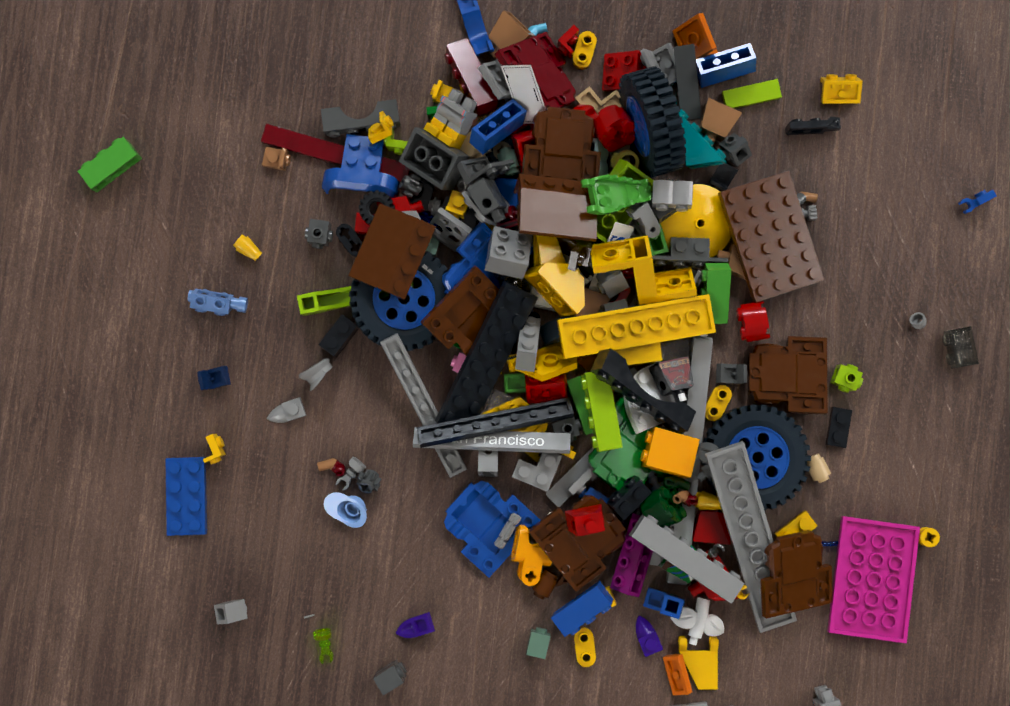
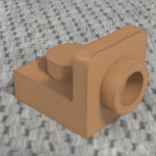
(276, 158)

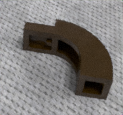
(577, 250)

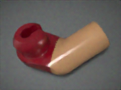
(332, 464)
(686, 498)

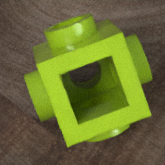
(847, 378)

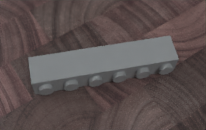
(686, 558)

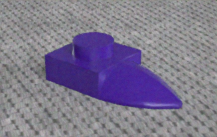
(416, 626)
(647, 637)

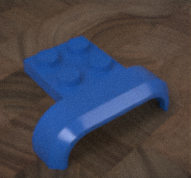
(361, 169)

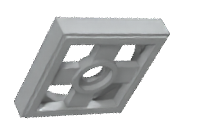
(453, 223)

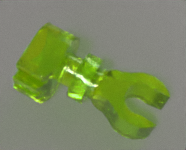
(323, 635)

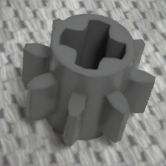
(411, 185)
(368, 481)

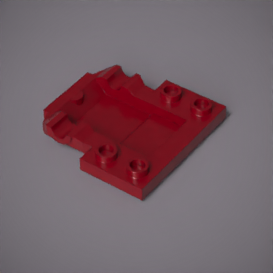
(546, 64)

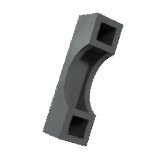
(338, 123)

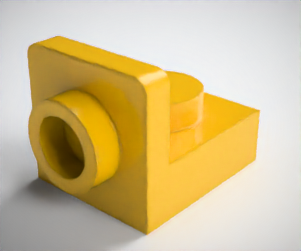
(440, 89)
(380, 130)
(456, 205)

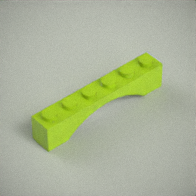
(329, 300)

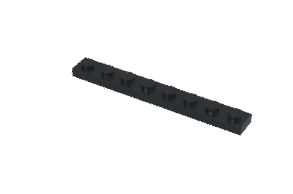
(494, 422)

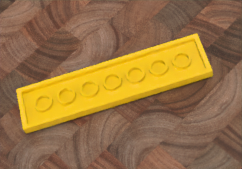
(636, 326)

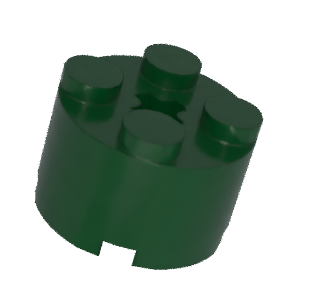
(661, 507)

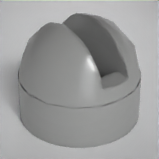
(915, 320)

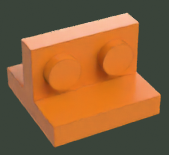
(696, 32)

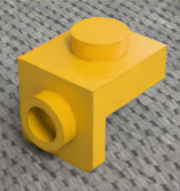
(216, 445)

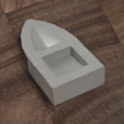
(287, 411)

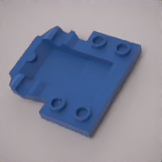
(474, 252)
(479, 518)

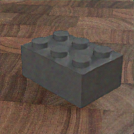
(432, 159)

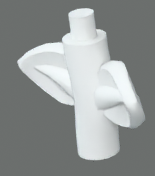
(699, 621)

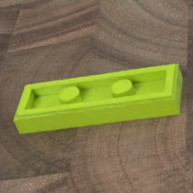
(752, 94)

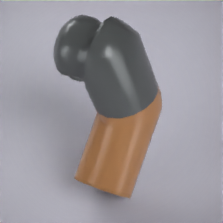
(807, 197)

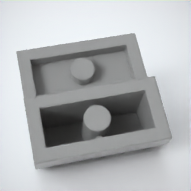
(495, 78)

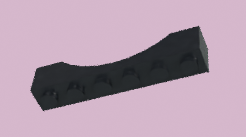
(613, 370)

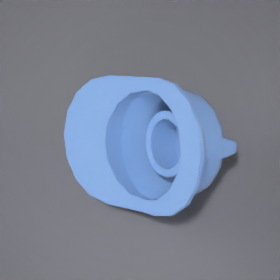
(347, 509)

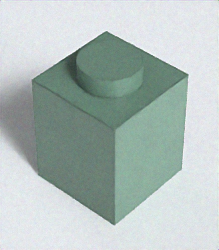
(538, 643)

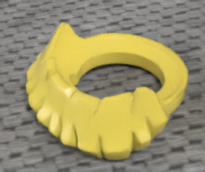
(616, 157)

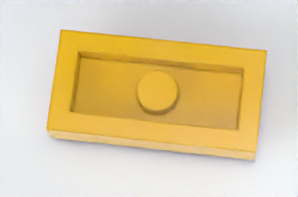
(800, 523)

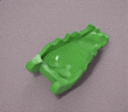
(614, 193)

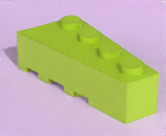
(602, 413)

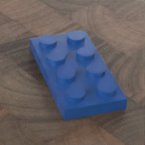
(186, 496)

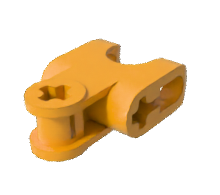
(529, 556)

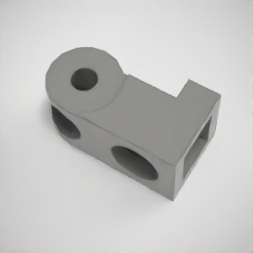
(647, 220)

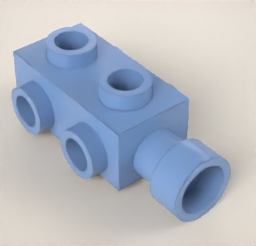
(215, 303)

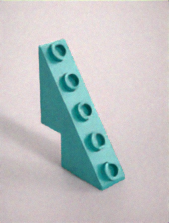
(698, 148)

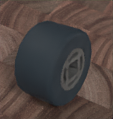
(549, 331)

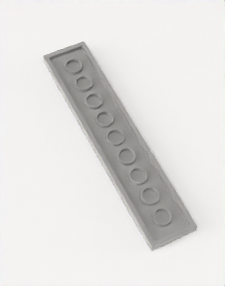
(745, 523)

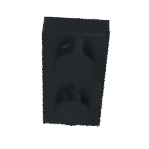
(838, 427)

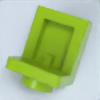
(395, 145)

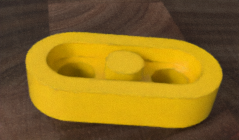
(584, 49)
(717, 402)
(585, 647)

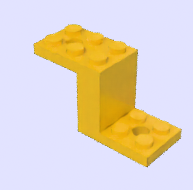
(650, 286)

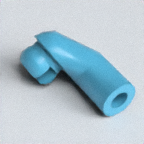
(538, 29)

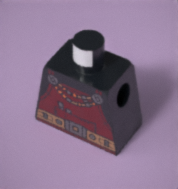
(673, 377)

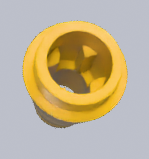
(246, 247)
(707, 501)

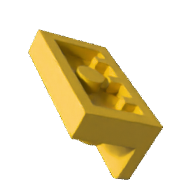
(841, 89)

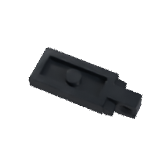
(813, 126)

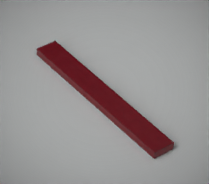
(321, 149)

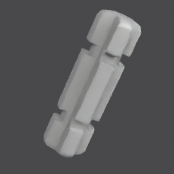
(507, 530)

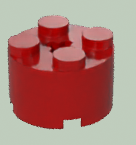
(614, 128)
(754, 321)

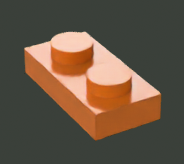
(677, 674)

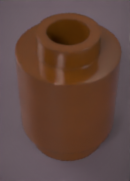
(545, 585)

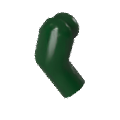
(676, 482)

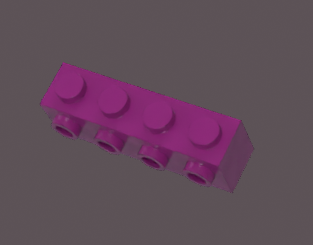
(631, 564)

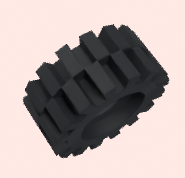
(369, 199)

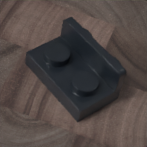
(628, 497)

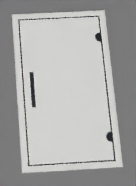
(524, 89)

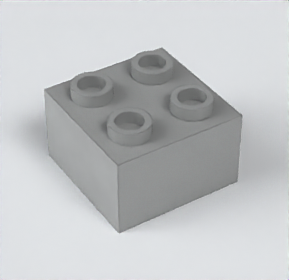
(508, 252)

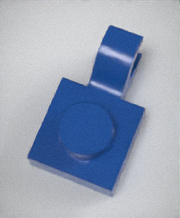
(981, 198)

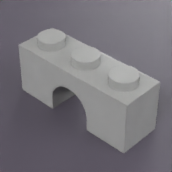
(528, 345)

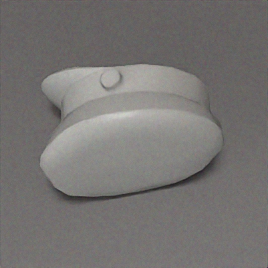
(316, 373)

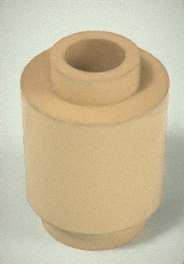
(818, 468)

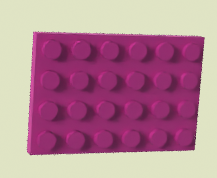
(873, 579)

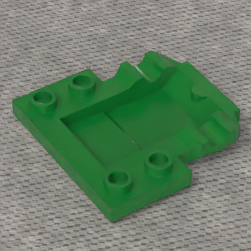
(619, 464)

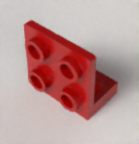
(617, 65)
(544, 391)

